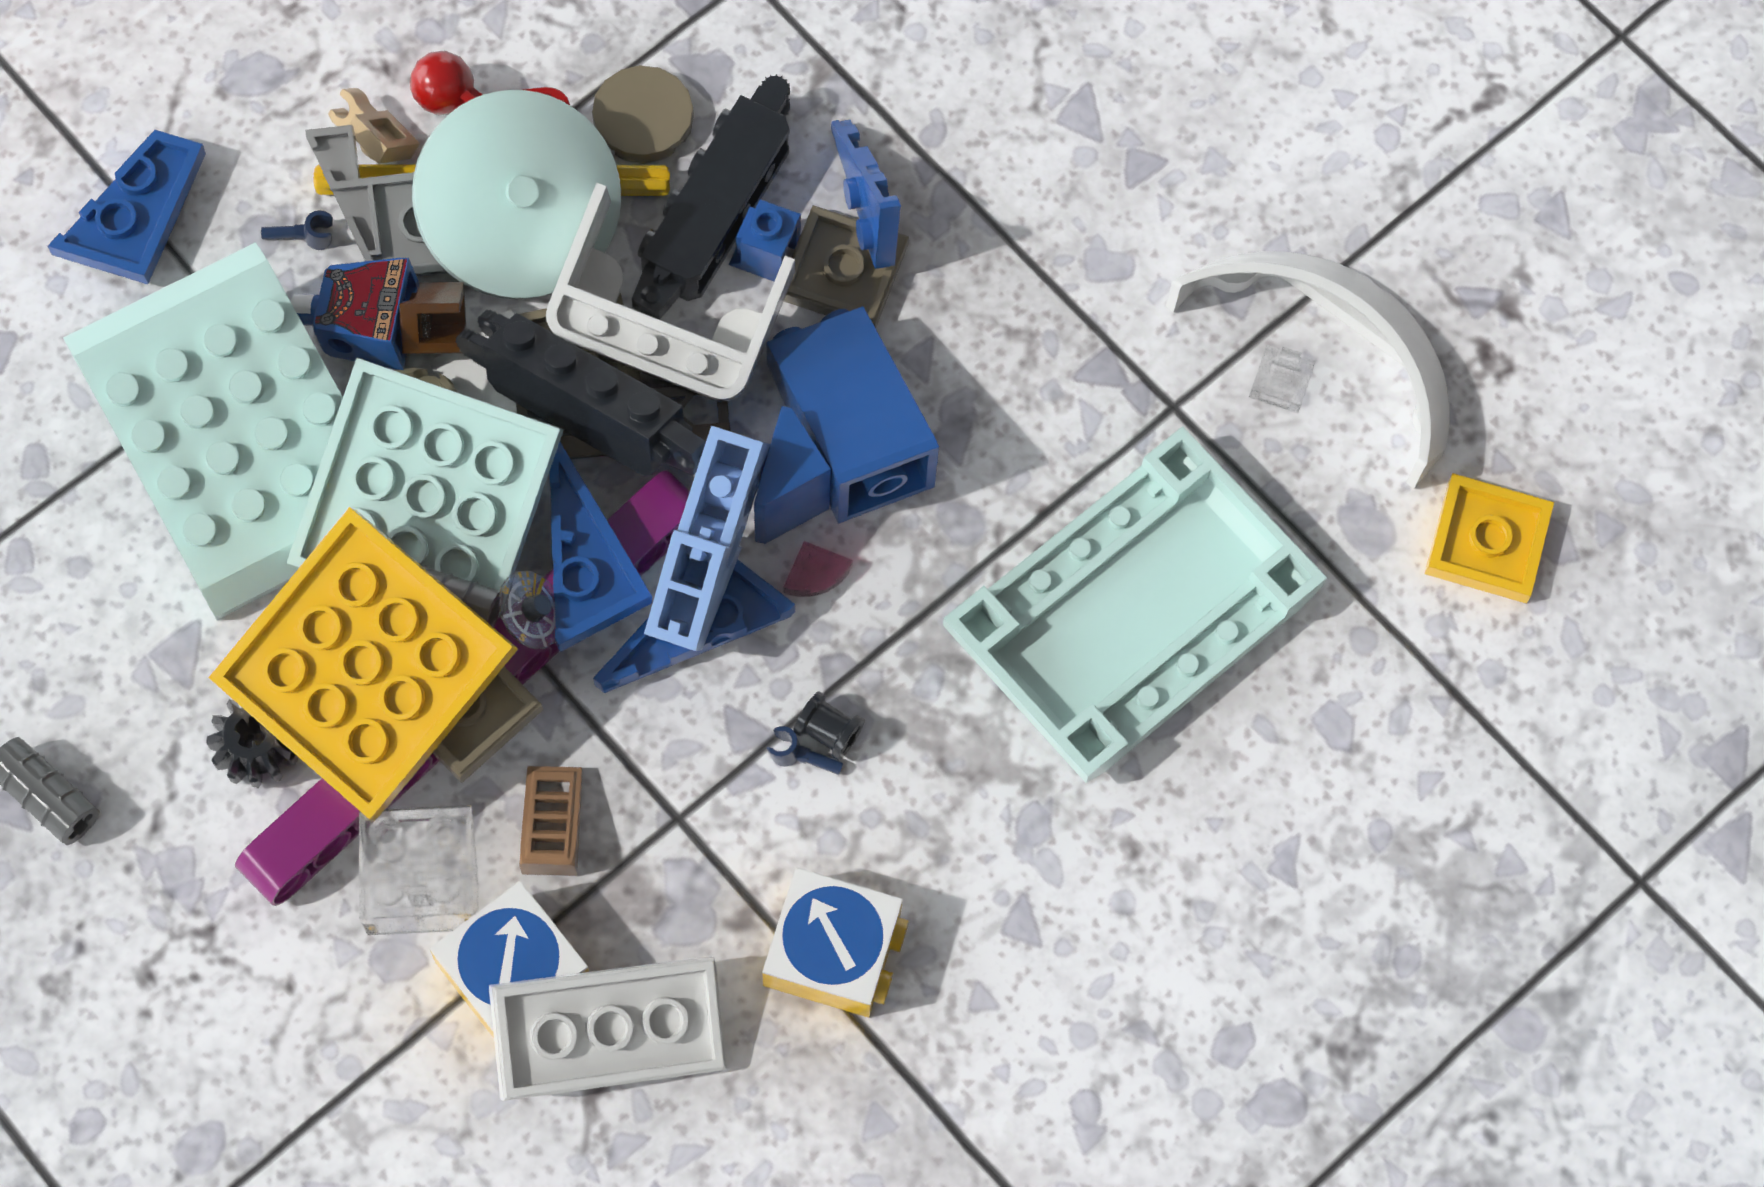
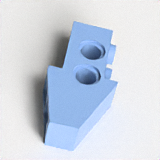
(707, 539)

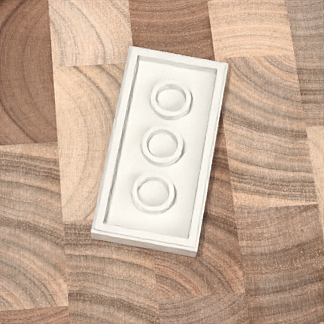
(607, 1027)

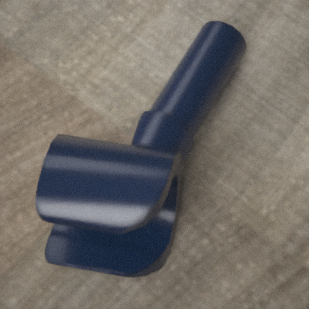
(305, 231)
(800, 753)

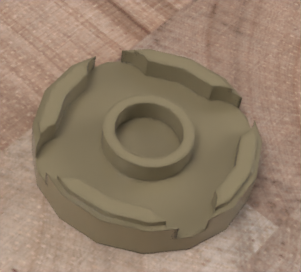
(643, 113)

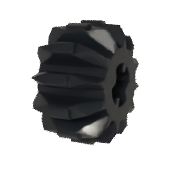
(234, 754)

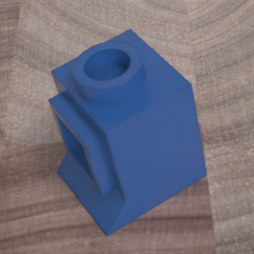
(765, 238)

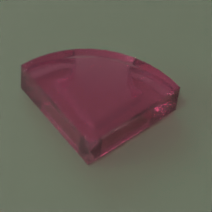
(816, 571)

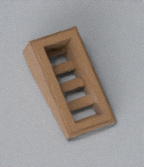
(551, 861)

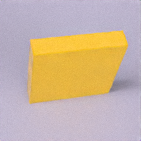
(1489, 538)

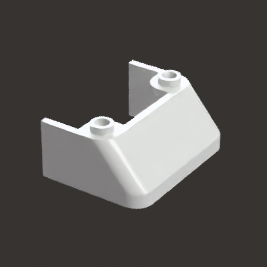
(587, 315)

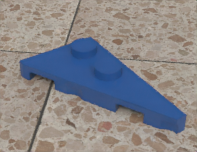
(868, 193)
(591, 569)
(744, 609)

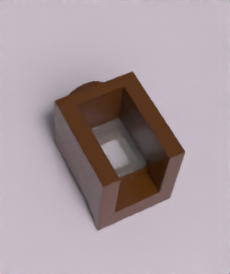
(433, 318)

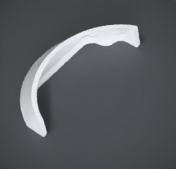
(1360, 306)

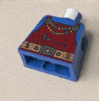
(360, 310)

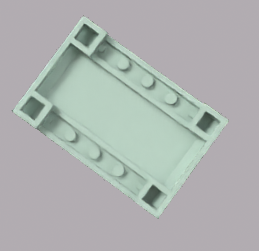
(218, 418)
(1136, 605)

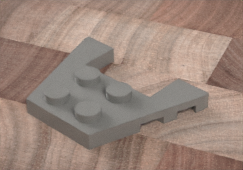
(374, 207)

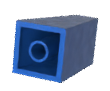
(855, 411)

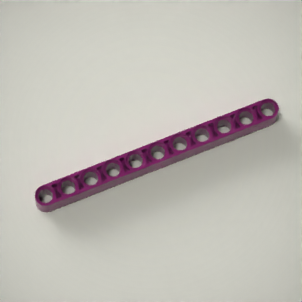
(326, 822)

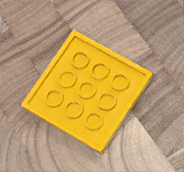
(363, 663)

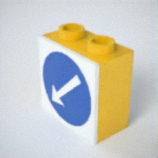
(834, 943)
(504, 944)

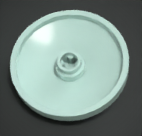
(508, 191)

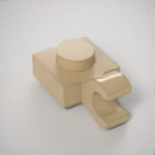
(376, 131)

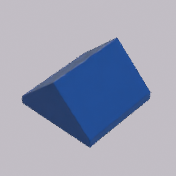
(792, 482)

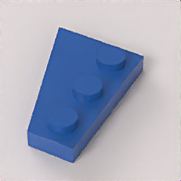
(137, 212)

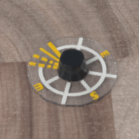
(528, 609)

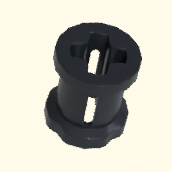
(828, 725)

